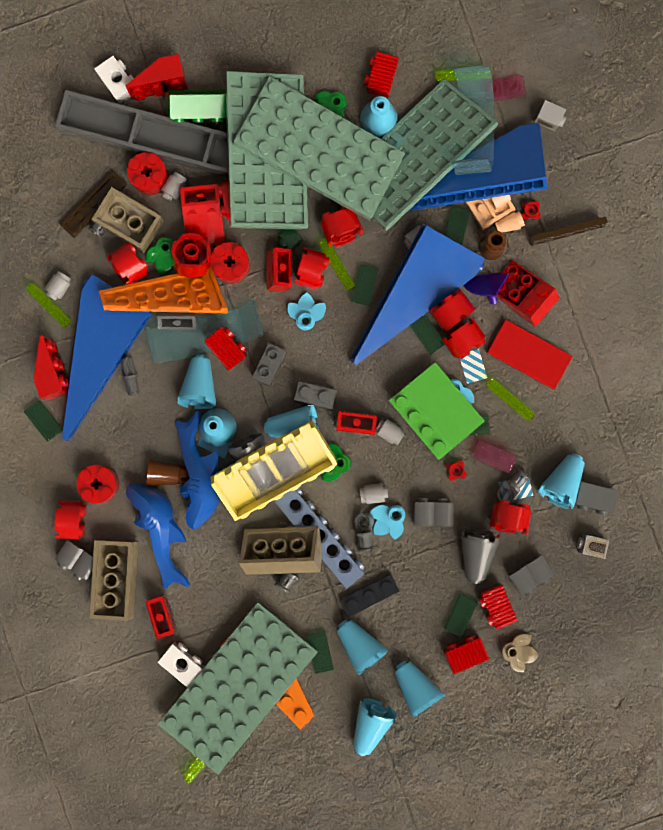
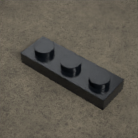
(369, 595)

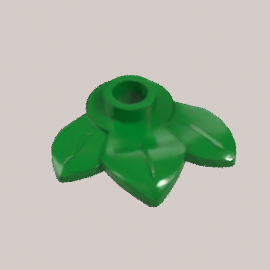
(327, 99)
(161, 257)
(337, 470)

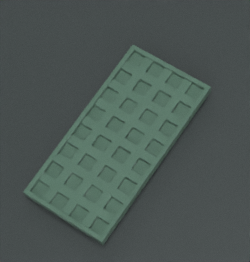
(431, 135)
(319, 148)
(258, 192)
(237, 688)

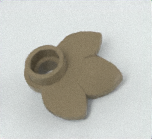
(521, 652)

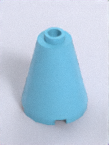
(378, 116)
(198, 385)
(289, 421)
(225, 428)
(564, 482)
(360, 646)
(416, 688)
(371, 725)

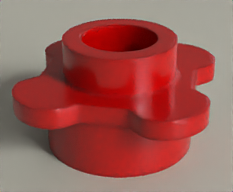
(531, 205)
(461, 471)

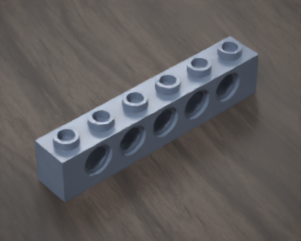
(346, 577)

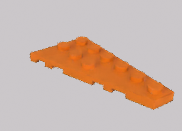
(167, 294)

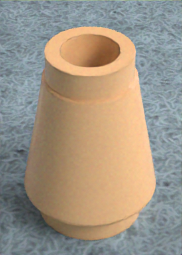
(511, 222)

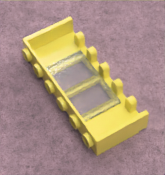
(273, 470)

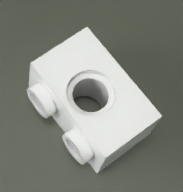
(108, 72)
(170, 663)

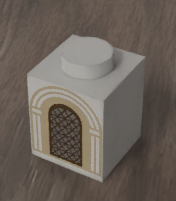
(551, 116)
(593, 546)

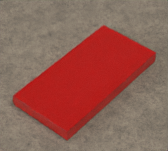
(529, 354)

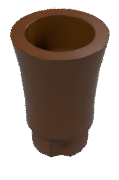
(491, 251)
(166, 474)

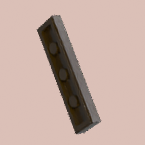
(84, 212)
(568, 231)

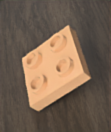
(490, 210)

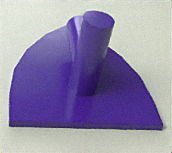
(487, 285)

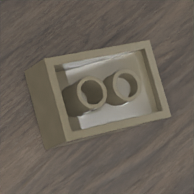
(128, 219)

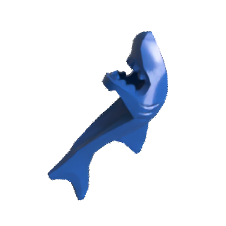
(200, 469)
(158, 517)

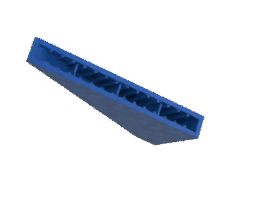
(516, 170)
(426, 276)
(99, 347)

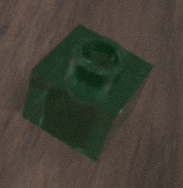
(289, 239)

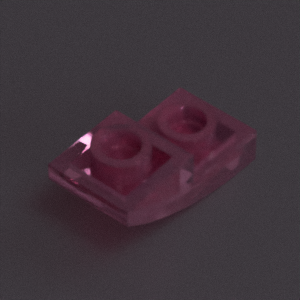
(509, 88)
(494, 456)

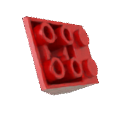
(162, 75)
(203, 213)
(527, 294)
(49, 371)

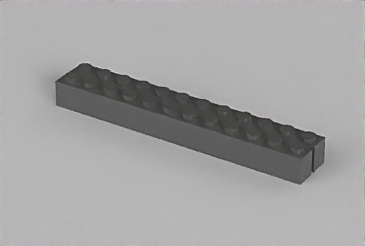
(143, 132)

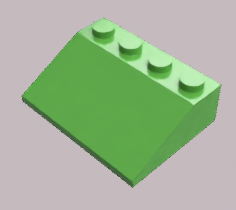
(437, 411)

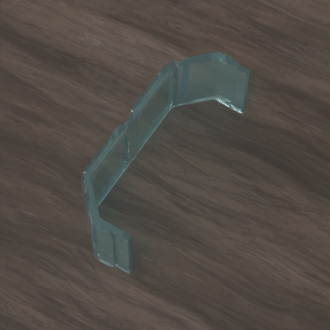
(477, 85)
(181, 344)

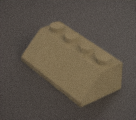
(281, 550)
(114, 580)

